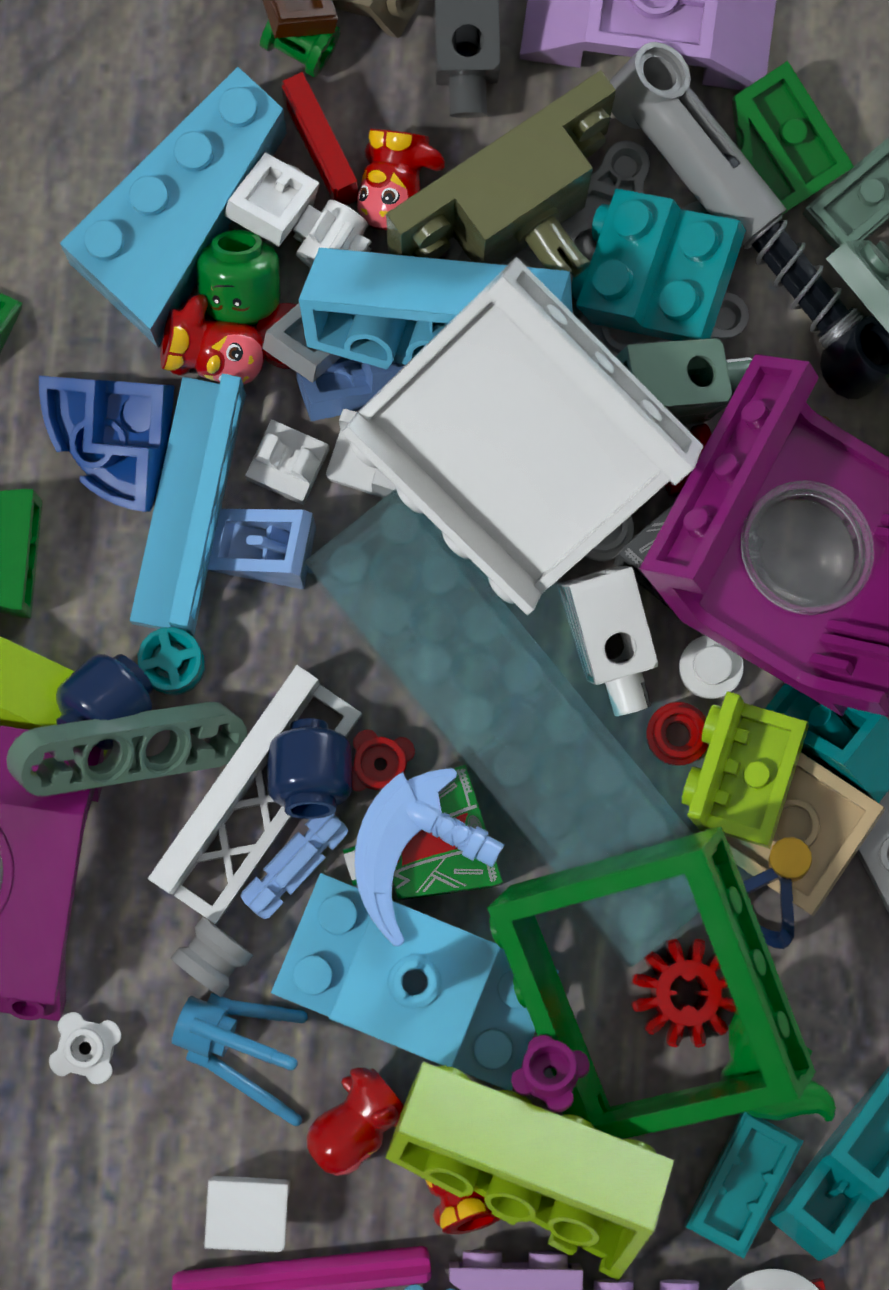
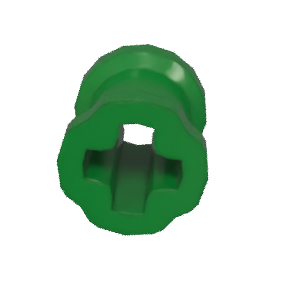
(309, 50)

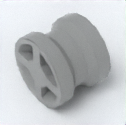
(211, 957)

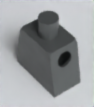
(473, 24)

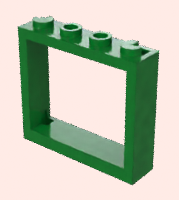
(739, 950)

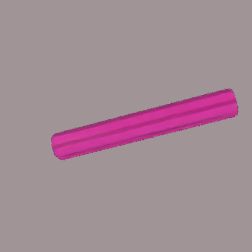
(328, 1272)

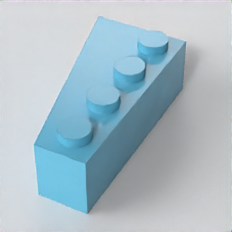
(151, 228)
(391, 304)

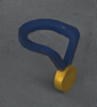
(787, 862)

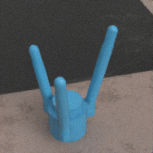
(207, 1029)

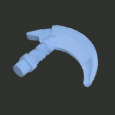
(389, 825)

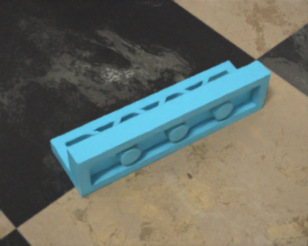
(188, 503)

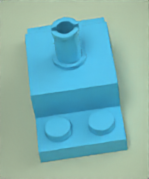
(432, 995)

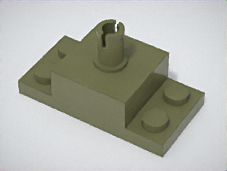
(514, 188)

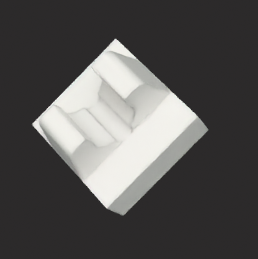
(287, 462)

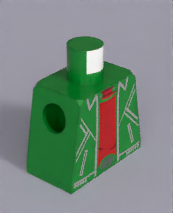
(434, 866)

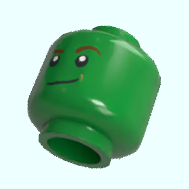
(239, 277)

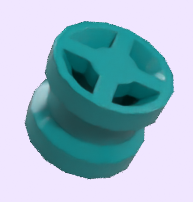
(167, 650)

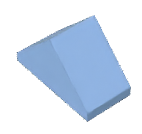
(263, 545)

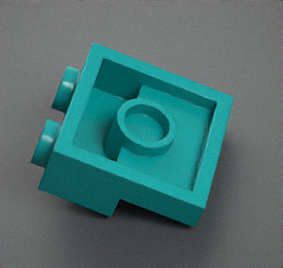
(657, 267)

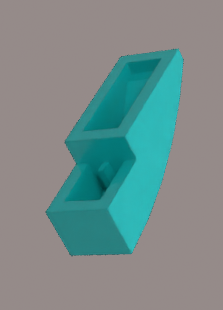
(841, 1178)

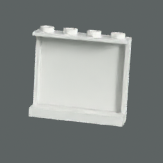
(521, 437)

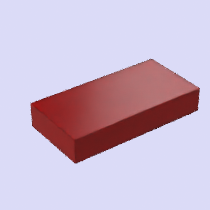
(319, 139)

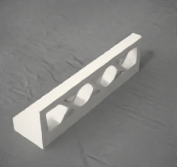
(229, 791)

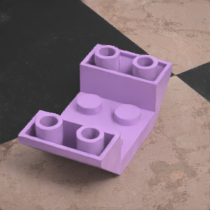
(720, 35)

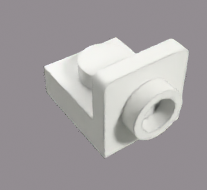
(272, 199)

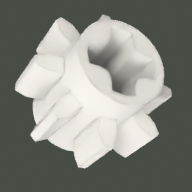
(332, 228)

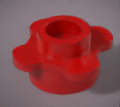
(370, 748)

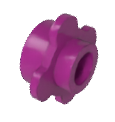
(544, 1054)

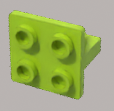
(744, 770)

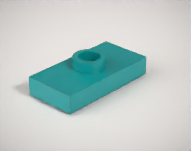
(743, 1183)

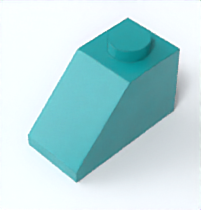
(847, 746)

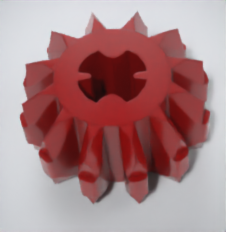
(684, 1014)

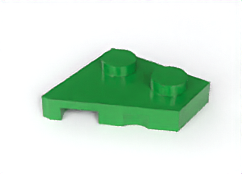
(787, 137)

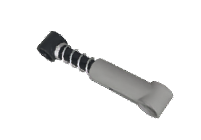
(657, 99)

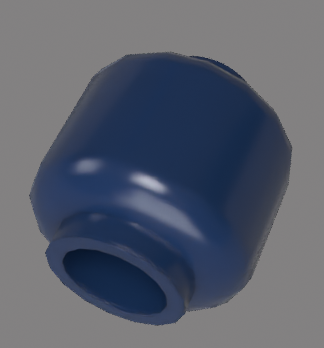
(104, 691)
(309, 769)

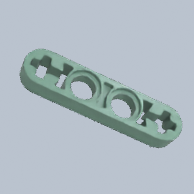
(128, 755)

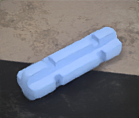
(293, 865)

